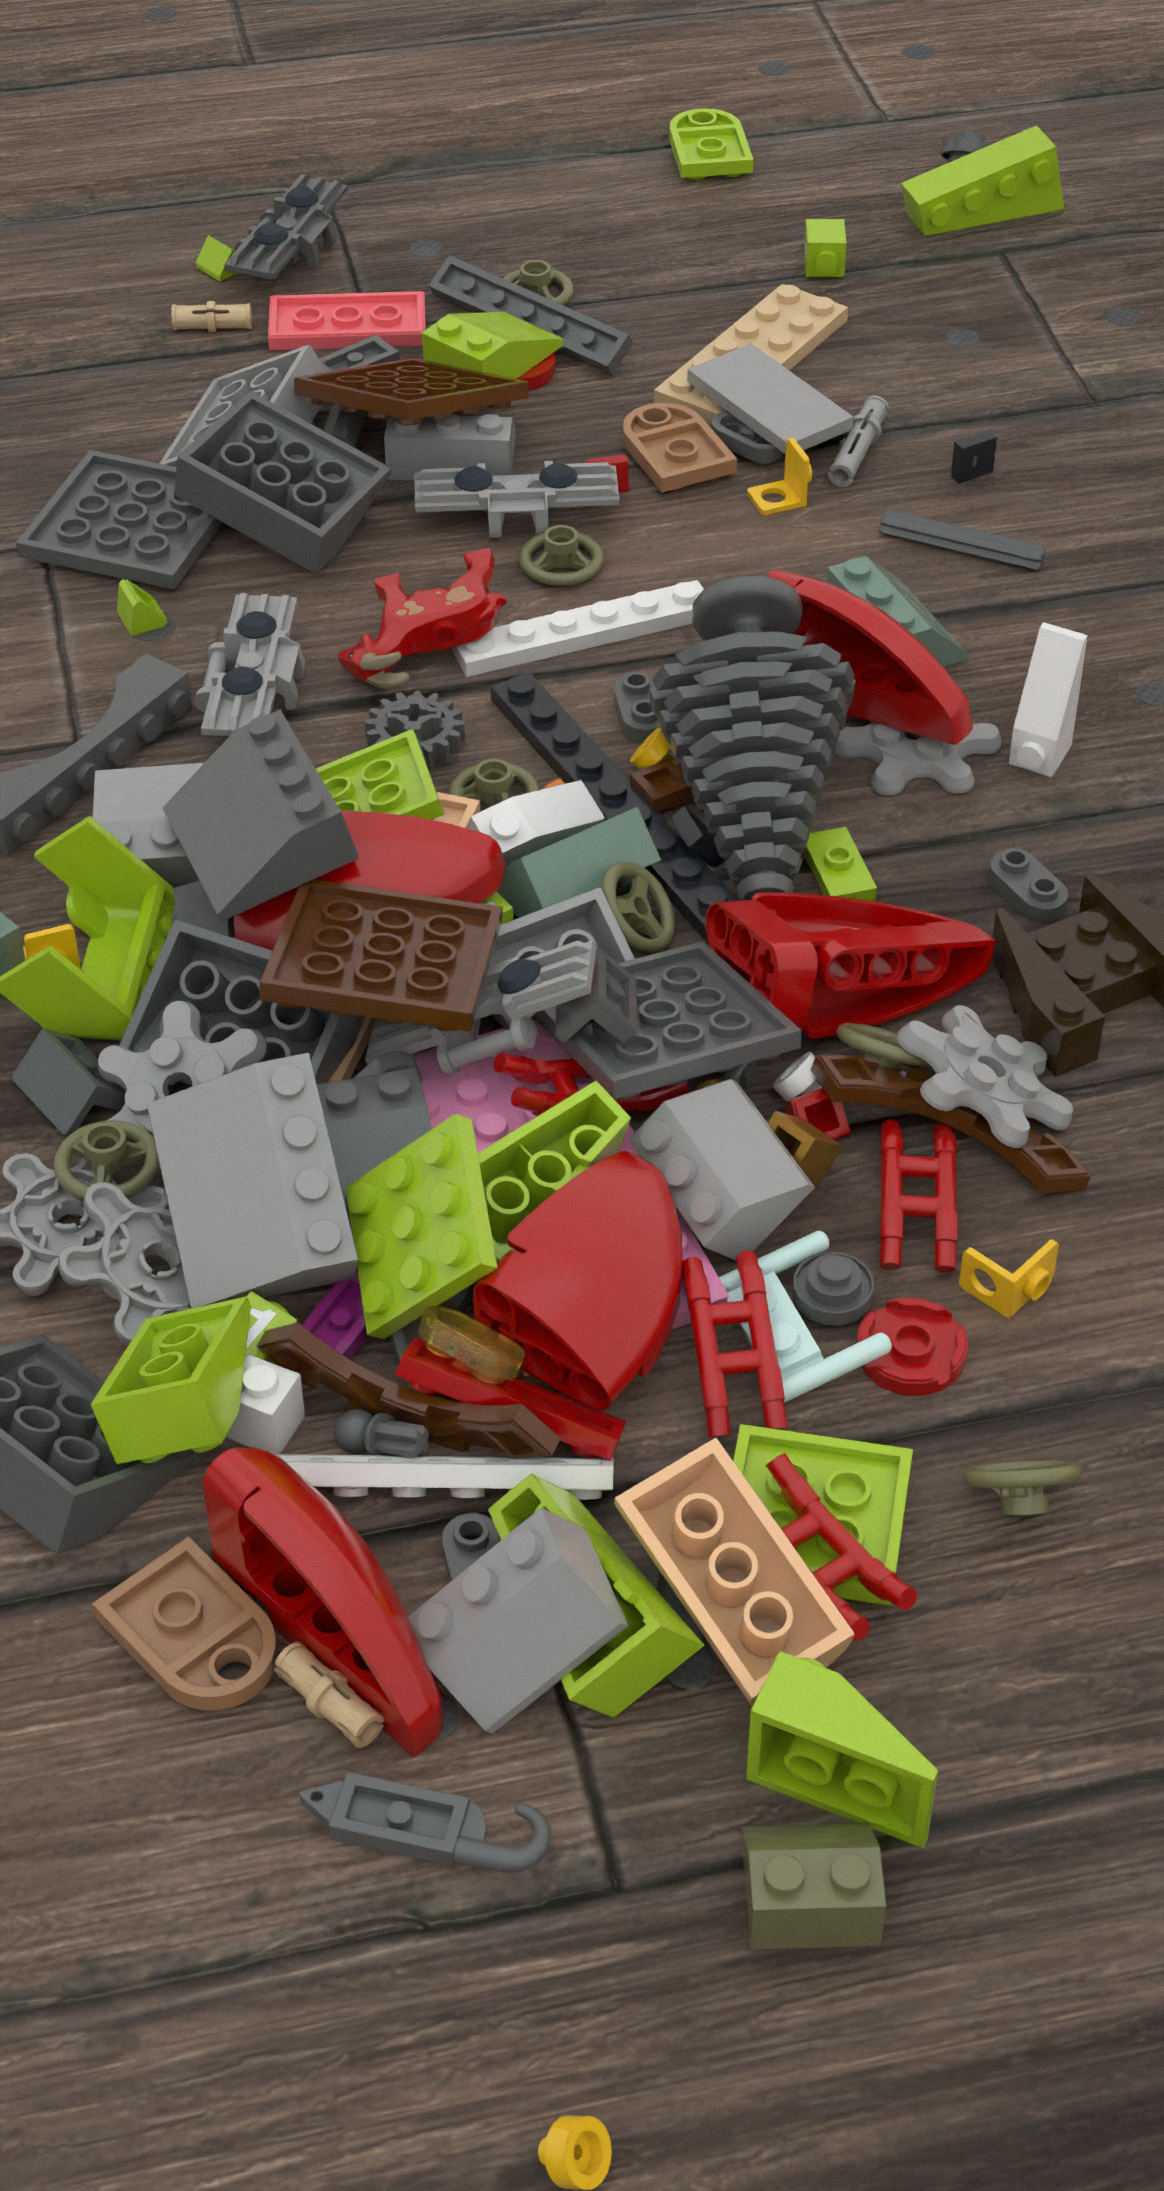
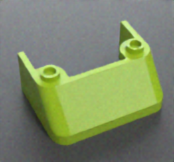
(124, 914)

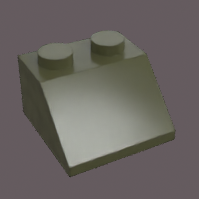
(813, 1886)

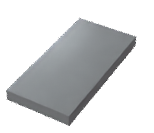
(769, 398)

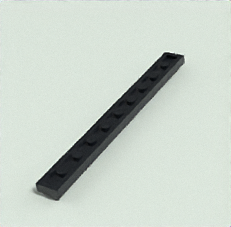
(575, 758)

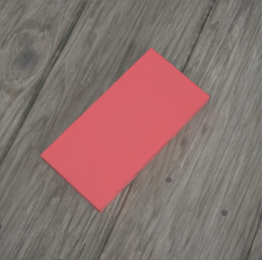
(345, 319)

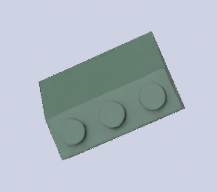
(890, 594)
(577, 863)

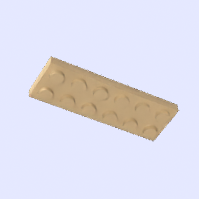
(782, 325)

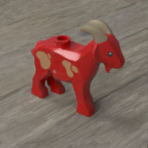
(425, 622)

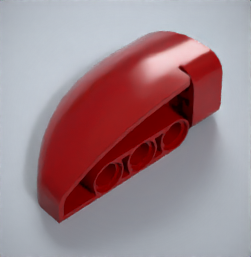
(894, 672)
(396, 856)
(845, 957)
(591, 1281)
(290, 1540)

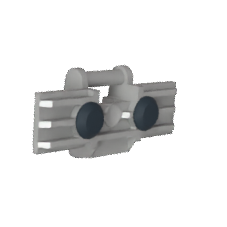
(500, 494)
(259, 662)
(511, 988)

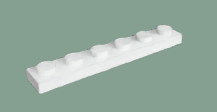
(580, 628)
(462, 1474)

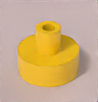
(652, 751)
(576, 2152)

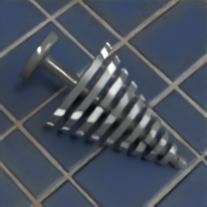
(754, 726)

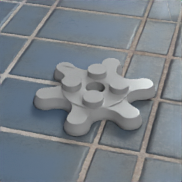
(904, 759)
(174, 1057)
(986, 1075)
(33, 1218)
(119, 1259)

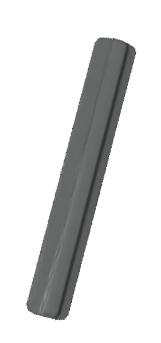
(962, 540)

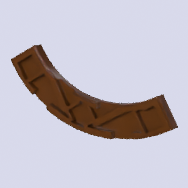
(861, 1080)
(450, 1424)

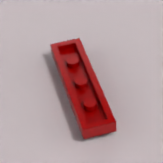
(581, 1427)

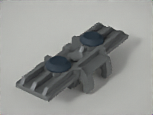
(289, 229)

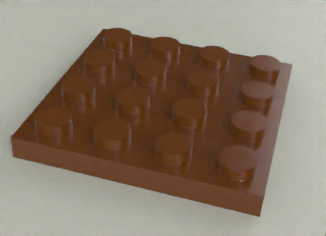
(410, 390)
(382, 955)

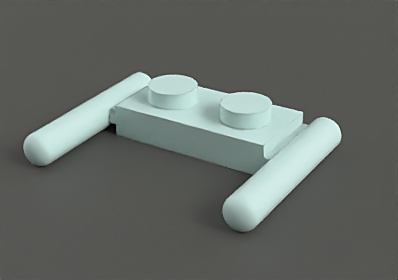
(796, 1350)

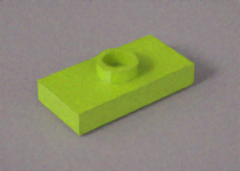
(839, 865)

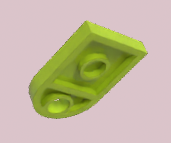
(709, 144)

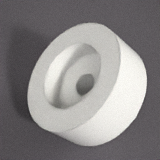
(797, 1078)

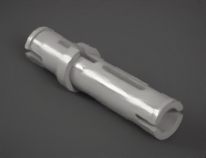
(864, 433)

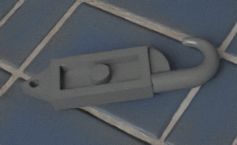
(420, 1823)

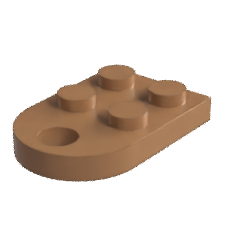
(675, 446)
(188, 1622)

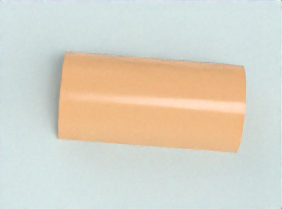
(732, 1567)

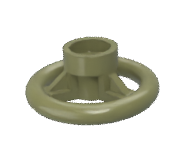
(537, 276)
(561, 551)
(491, 781)
(634, 910)
(877, 1044)
(108, 1151)
(1023, 1482)

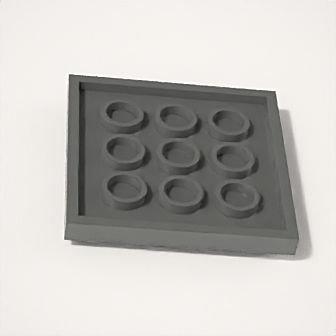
(120, 522)
(690, 1023)

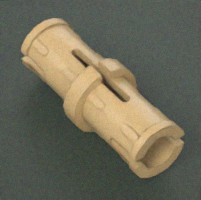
(211, 316)
(328, 1694)

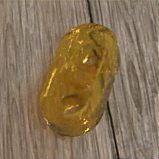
(472, 1343)

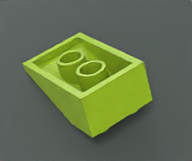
(488, 343)
(176, 1383)
(837, 1752)

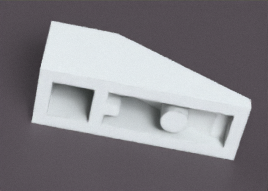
(1049, 701)
(538, 819)
(268, 1406)

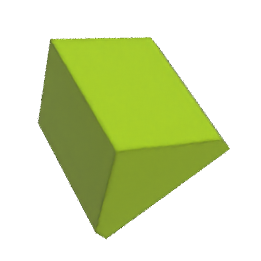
(212, 259)
(138, 609)

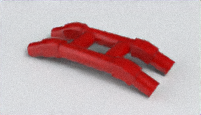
(562, 1076)
(896, 1205)
(716, 1365)
(853, 1557)

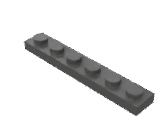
(485, 292)

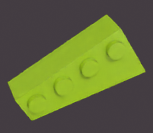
(988, 186)
(546, 1155)
(655, 1634)

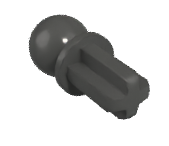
(379, 1434)

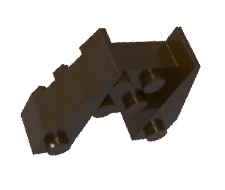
(1079, 970)

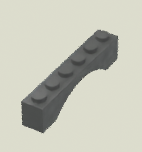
(145, 704)

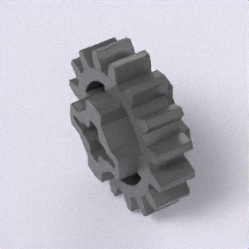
(436, 724)

